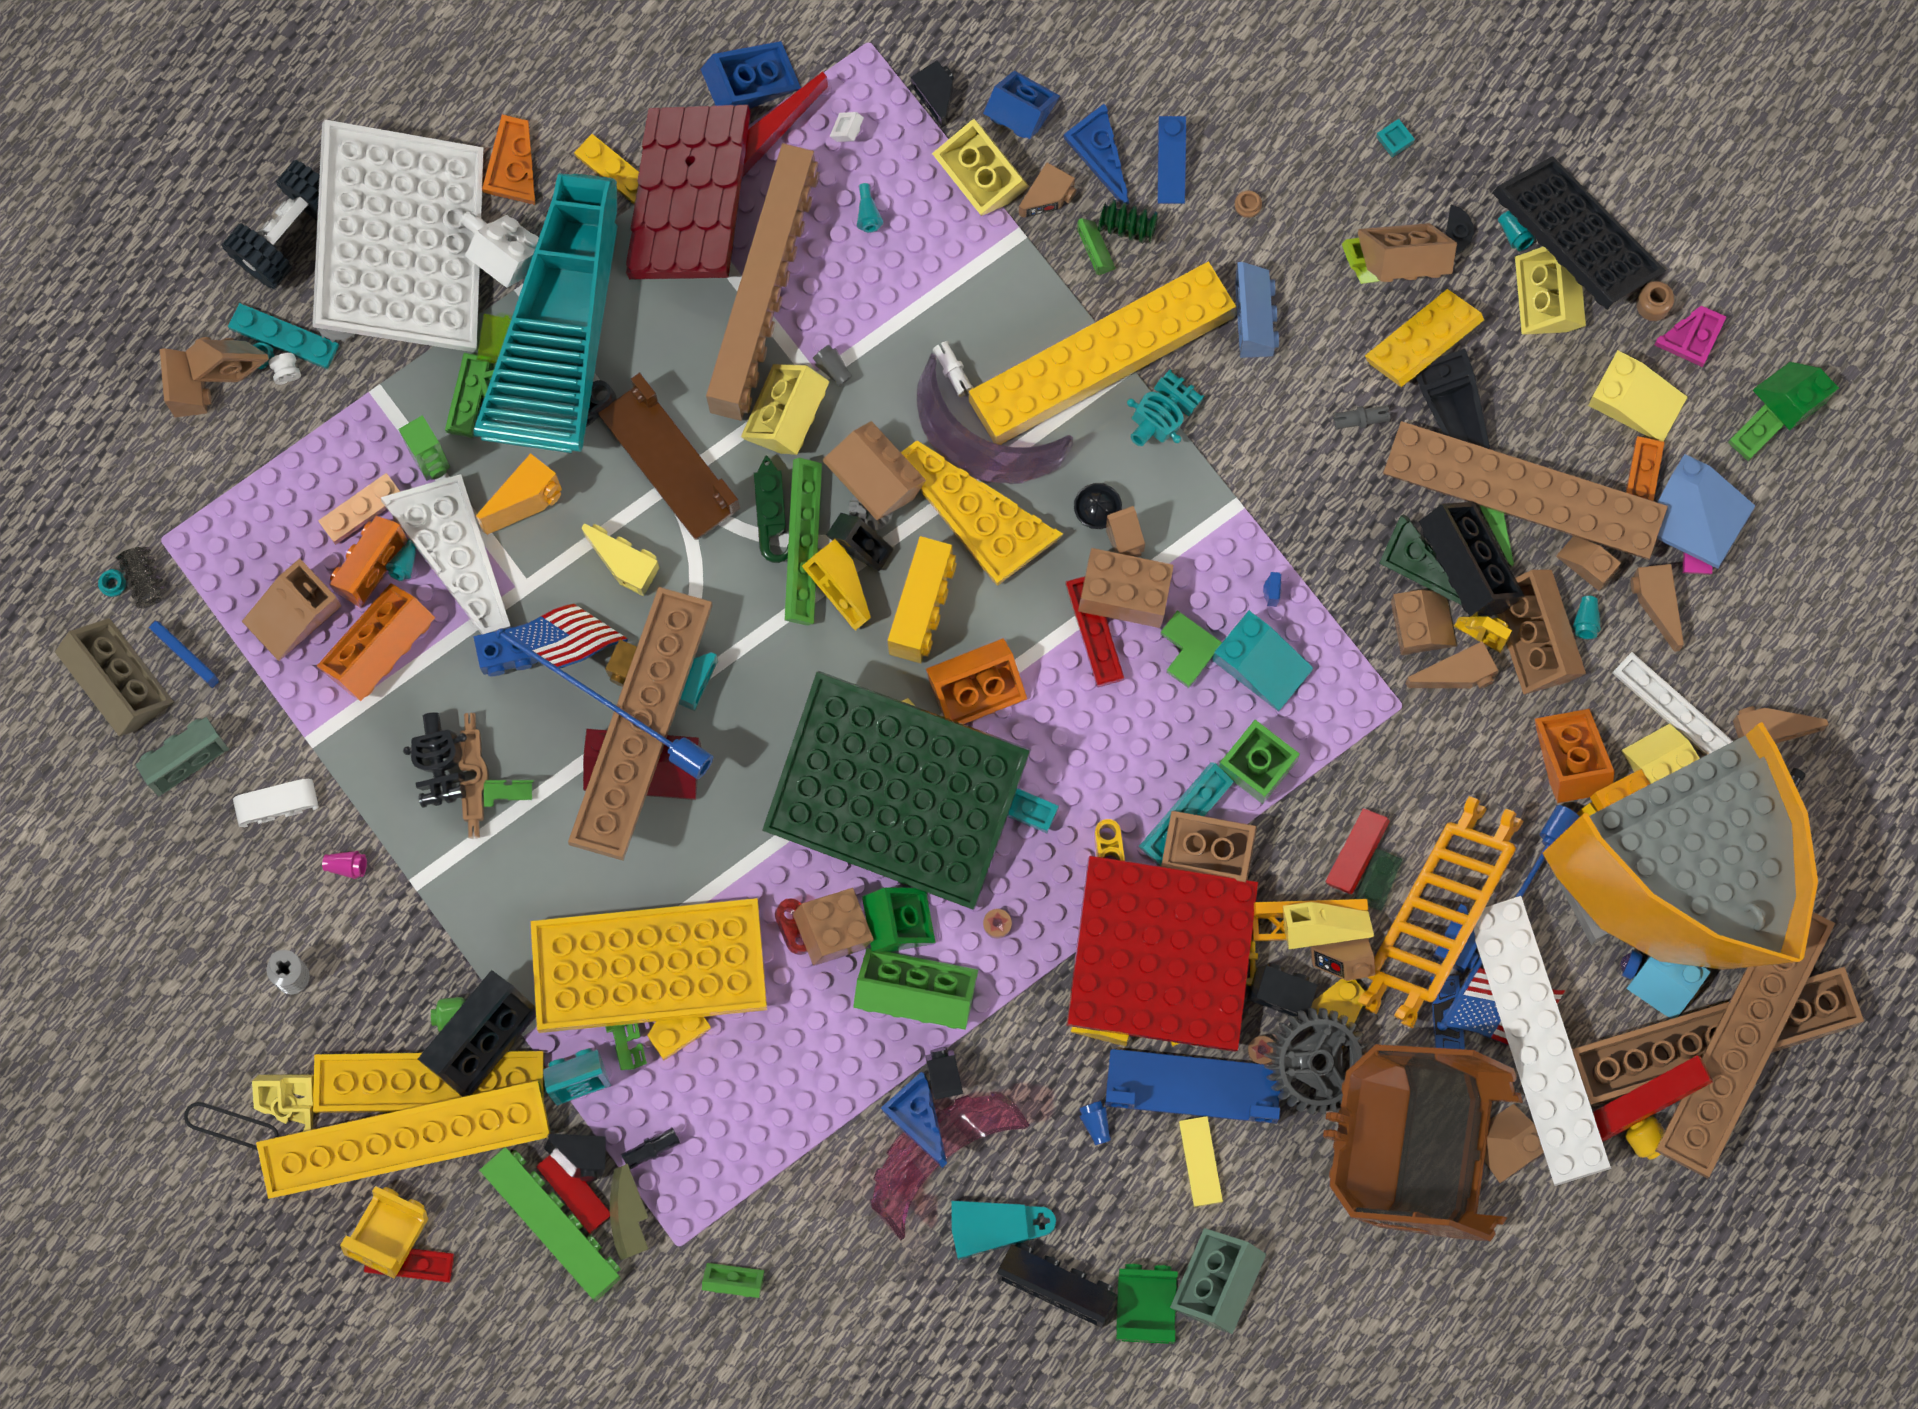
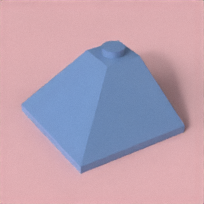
(1702, 512)

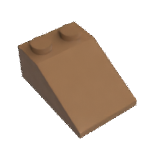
(1209, 846)

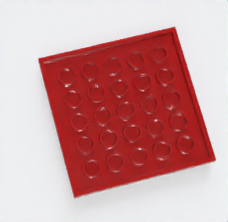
(1162, 954)

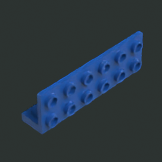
(1191, 1086)

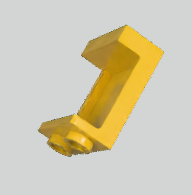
(386, 1232)

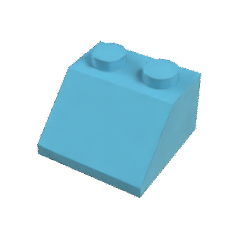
(1667, 985)

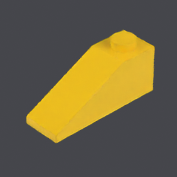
(838, 579)

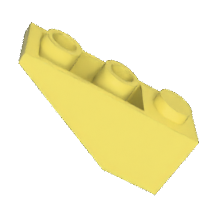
(628, 566)
(1322, 924)

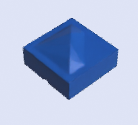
(1272, 589)

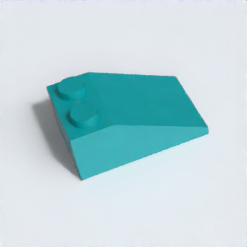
(1262, 661)
(575, 1076)

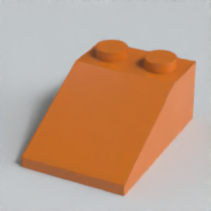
(1574, 755)

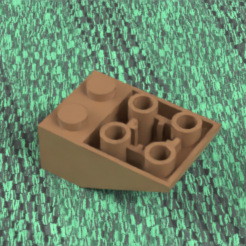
(291, 610)

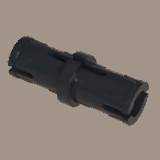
(651, 1148)

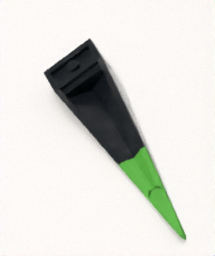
(1457, 408)

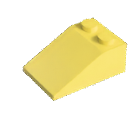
(1638, 397)

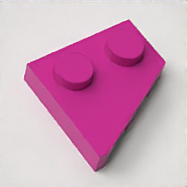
(1693, 336)

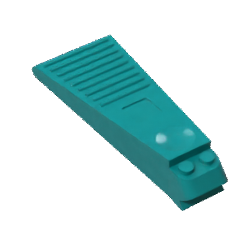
(552, 343)

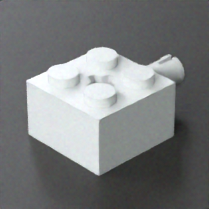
(500, 247)

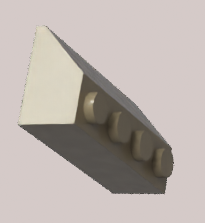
(113, 676)

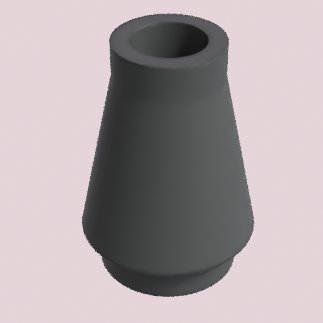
(831, 364)

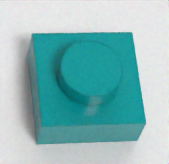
(1395, 138)

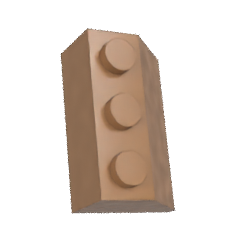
(1407, 251)
(874, 471)

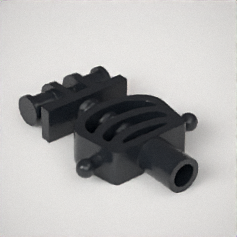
(435, 740)

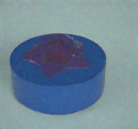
(1630, 964)

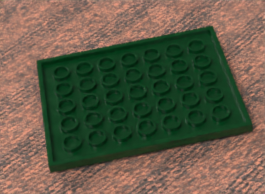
(896, 790)

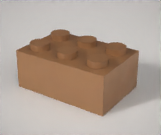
(1125, 588)

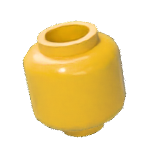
(1645, 1137)

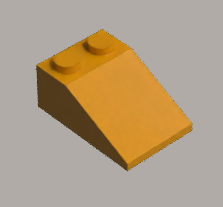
(521, 496)

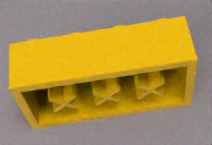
(921, 599)

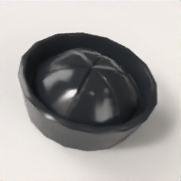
(1095, 503)

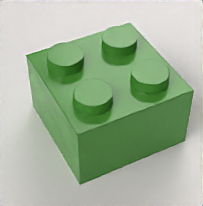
(1259, 761)

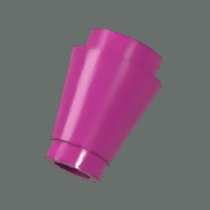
(346, 864)

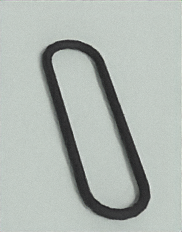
(228, 1113)

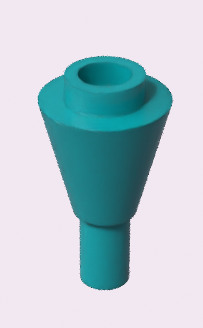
(868, 215)
(401, 565)

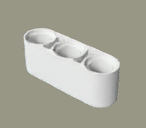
(275, 801)

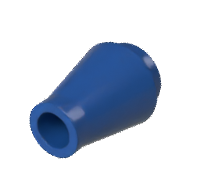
(1095, 1120)

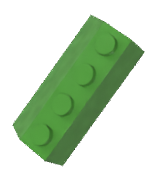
(915, 989)

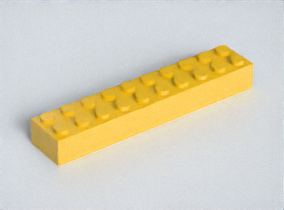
(1102, 353)

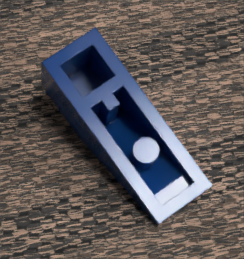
(1171, 159)

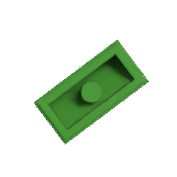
(1095, 246)

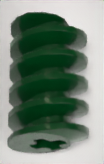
(1128, 221)

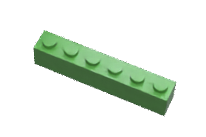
(550, 1223)

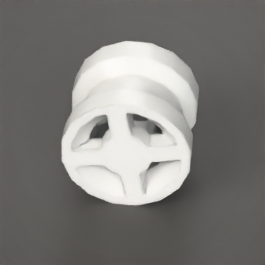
(284, 368)

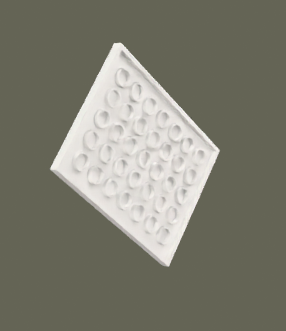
(394, 236)

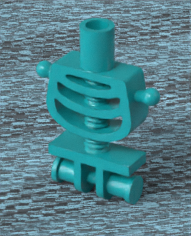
(1161, 412)

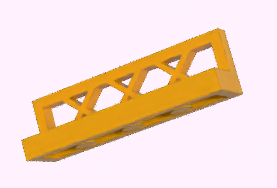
(1274, 910)

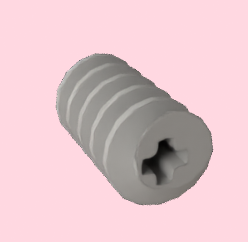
(279, 964)

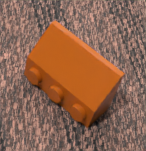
(367, 560)
(977, 682)

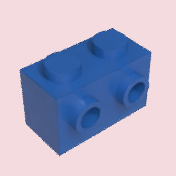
(499, 655)

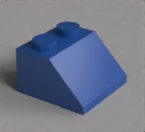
(1020, 104)

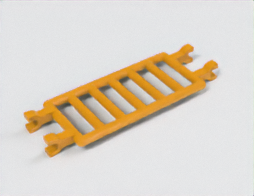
(1464, 829)

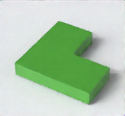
(1196, 647)

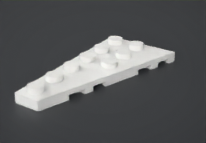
(447, 536)

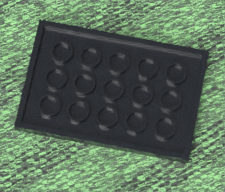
(1578, 232)

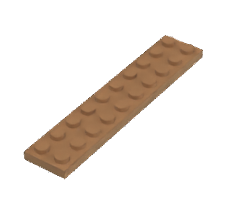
(1525, 490)
(651, 696)
(1738, 1056)

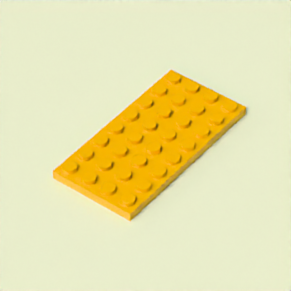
(648, 965)

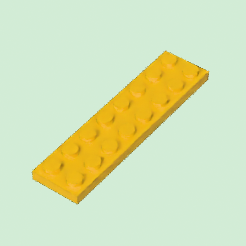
(401, 1081)

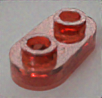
(788, 926)

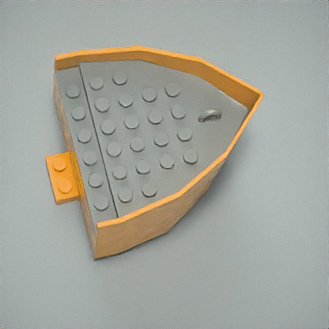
(1699, 863)

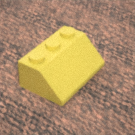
(980, 169)
(1547, 294)
(785, 408)

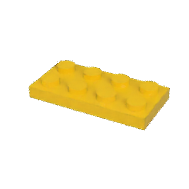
(1424, 337)

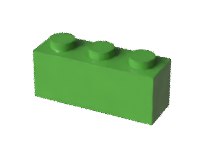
(424, 448)

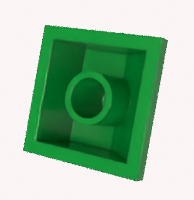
(1796, 392)
(898, 919)

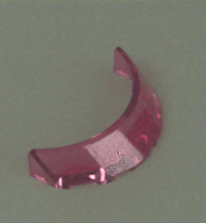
(910, 1165)

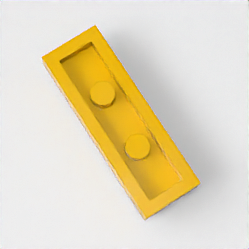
(609, 164)

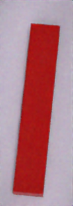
(1651, 1097)

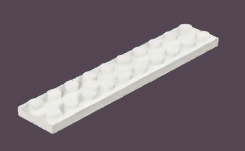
(1539, 1043)

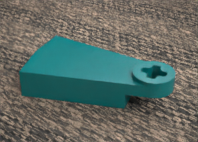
(992, 1226)

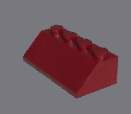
(668, 779)

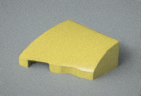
(275, 1096)

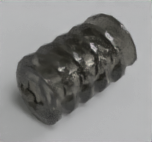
(141, 577)

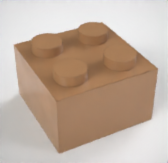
(833, 926)

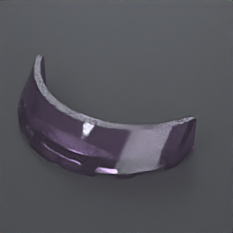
(975, 455)

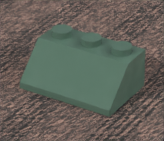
(181, 756)
(1218, 1280)

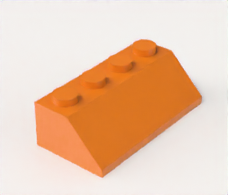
(376, 641)

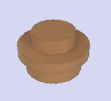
(1248, 204)

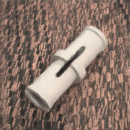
(953, 368)

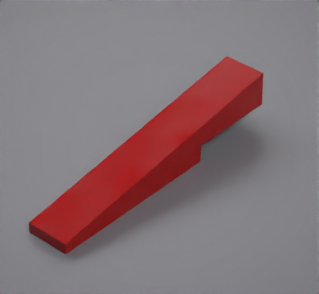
(778, 121)

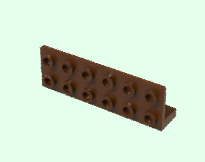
(669, 460)

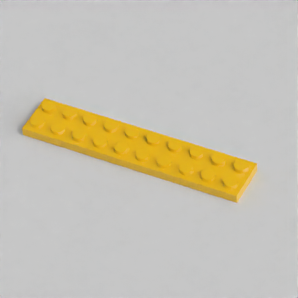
(403, 1139)

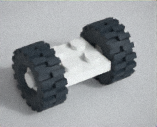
(256, 252)

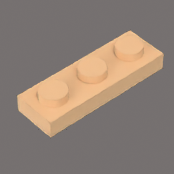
(358, 509)

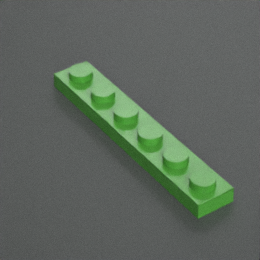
(802, 540)

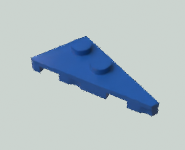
(1096, 147)
(916, 1116)

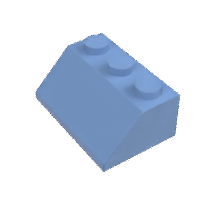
(1255, 311)

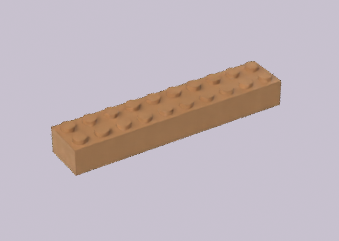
(762, 282)
(1636, 1057)

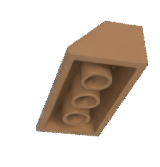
(1541, 635)

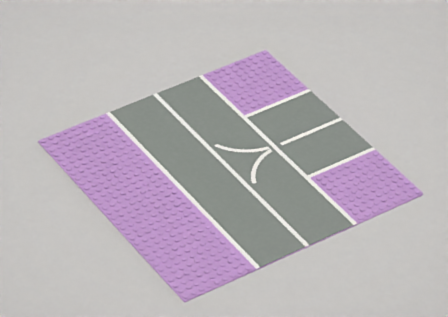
(935, 272)

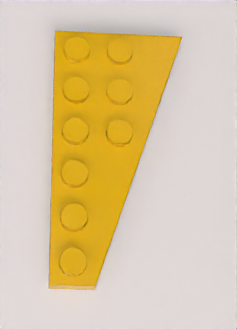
(984, 520)

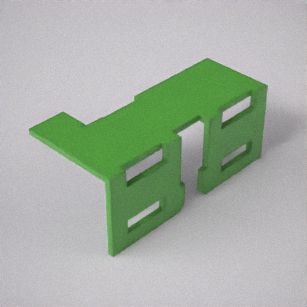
(509, 792)
(622, 1050)

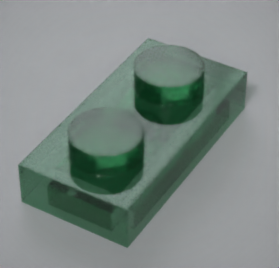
(1379, 879)

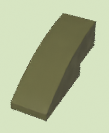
(625, 1213)

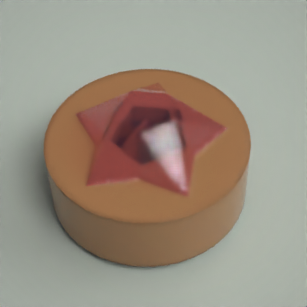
(997, 923)
(1258, 1048)

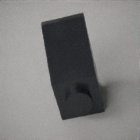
(935, 90)
(860, 541)
(943, 1073)
(578, 1154)

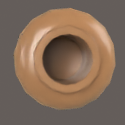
(1655, 301)

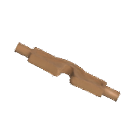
(472, 761)

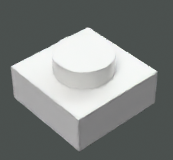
(846, 127)

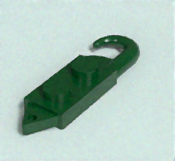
(769, 508)

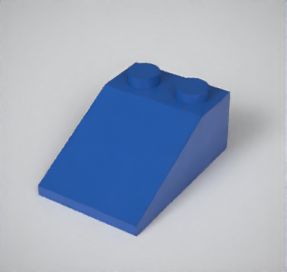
(750, 75)

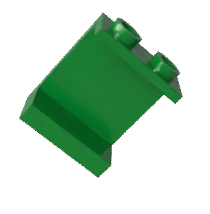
(1145, 1304)

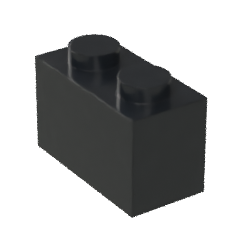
(1281, 990)

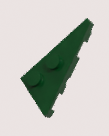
(1415, 559)

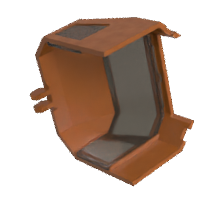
(1417, 1139)

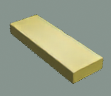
(1200, 1161)

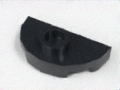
(1459, 228)

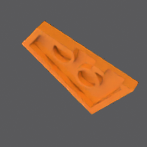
(510, 162)

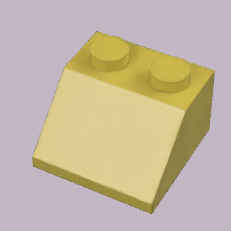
(1660, 753)

